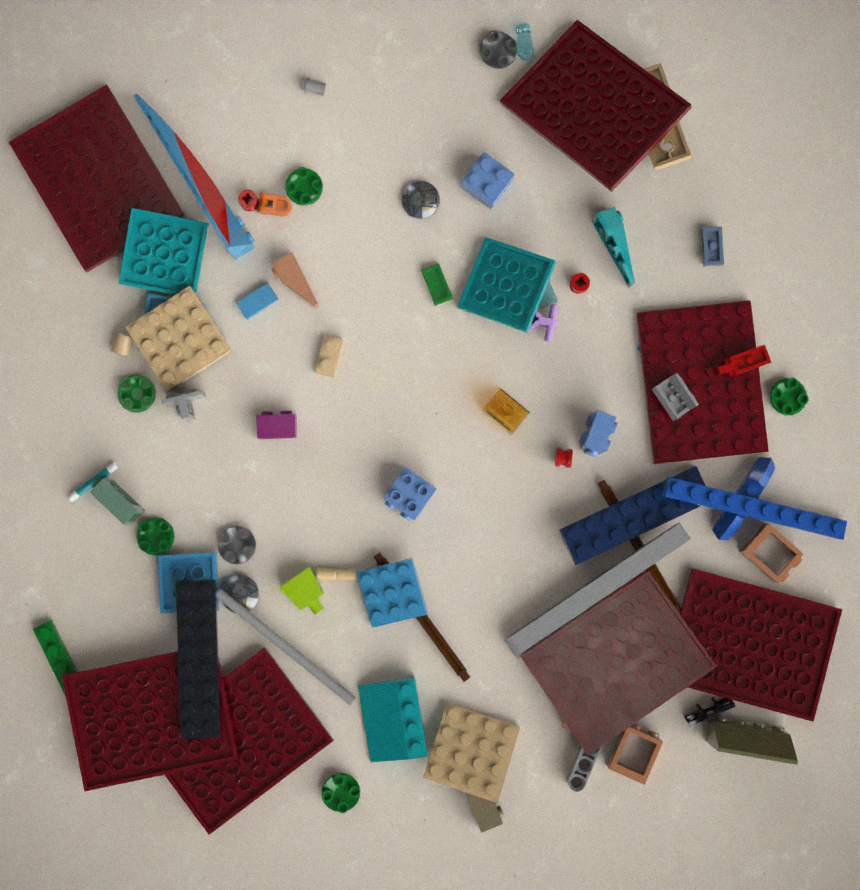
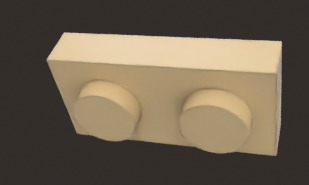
(329, 356)

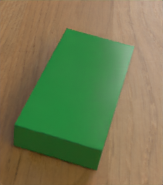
(437, 284)

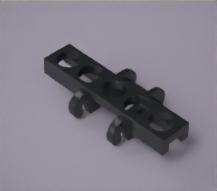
(718, 708)

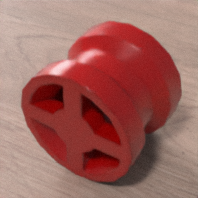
(249, 204)
(576, 283)
(563, 457)

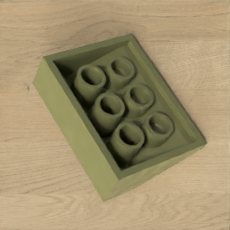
(751, 740)

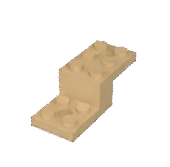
(680, 151)

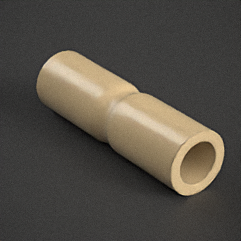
(340, 574)

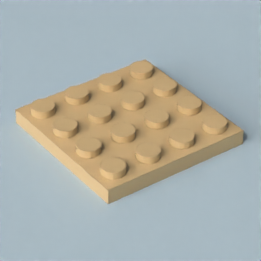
(178, 338)
(471, 752)

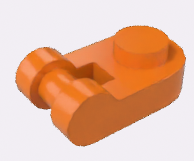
(280, 207)

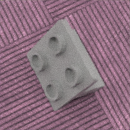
(184, 403)

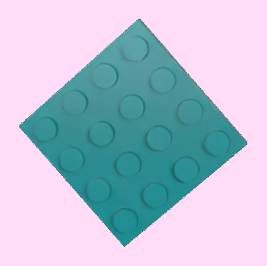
(163, 252)
(506, 284)

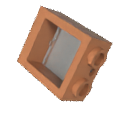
(771, 553)
(635, 750)

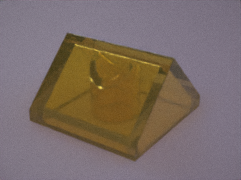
(505, 411)

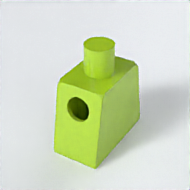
(304, 590)

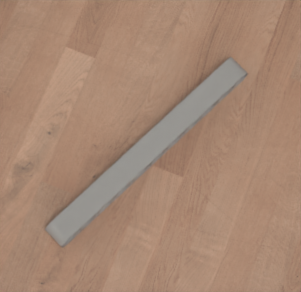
(597, 589)

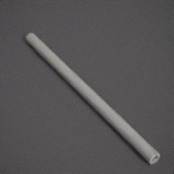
(285, 646)

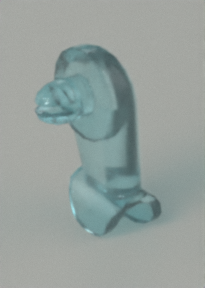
(524, 46)

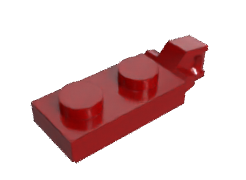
(745, 361)

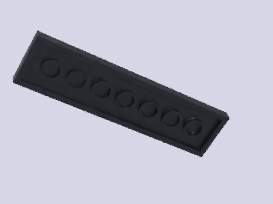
(198, 659)

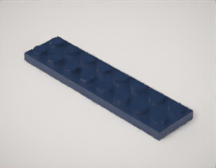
(626, 519)

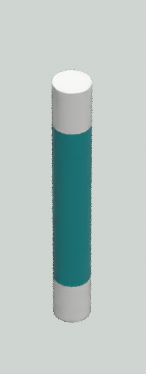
(88, 485)

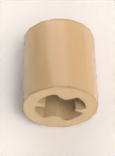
(122, 344)

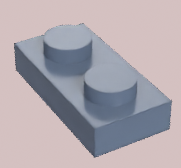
(712, 246)

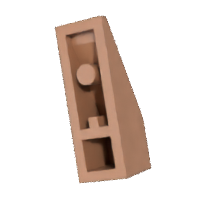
(292, 276)

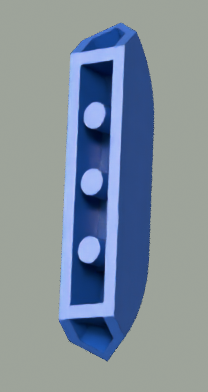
(752, 487)

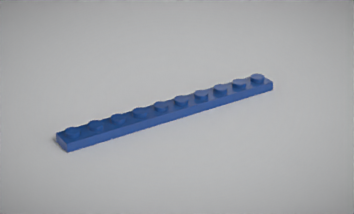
(754, 508)

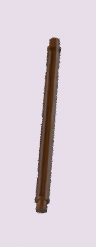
(636, 542)
(435, 636)

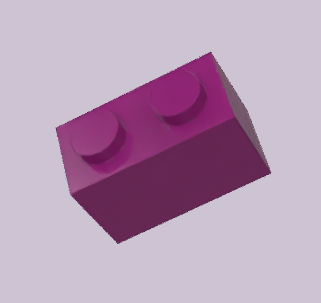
(276, 426)

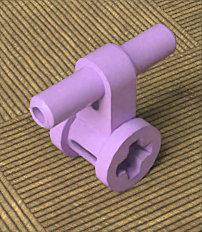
(550, 322)

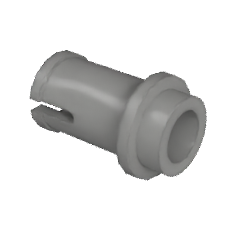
(313, 86)

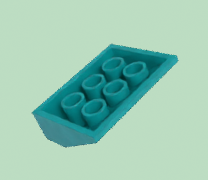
(393, 720)

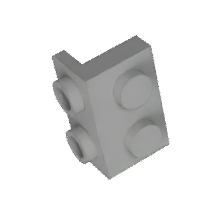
(675, 396)

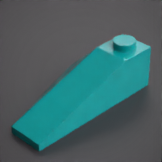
(612, 232)

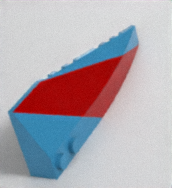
(205, 191)

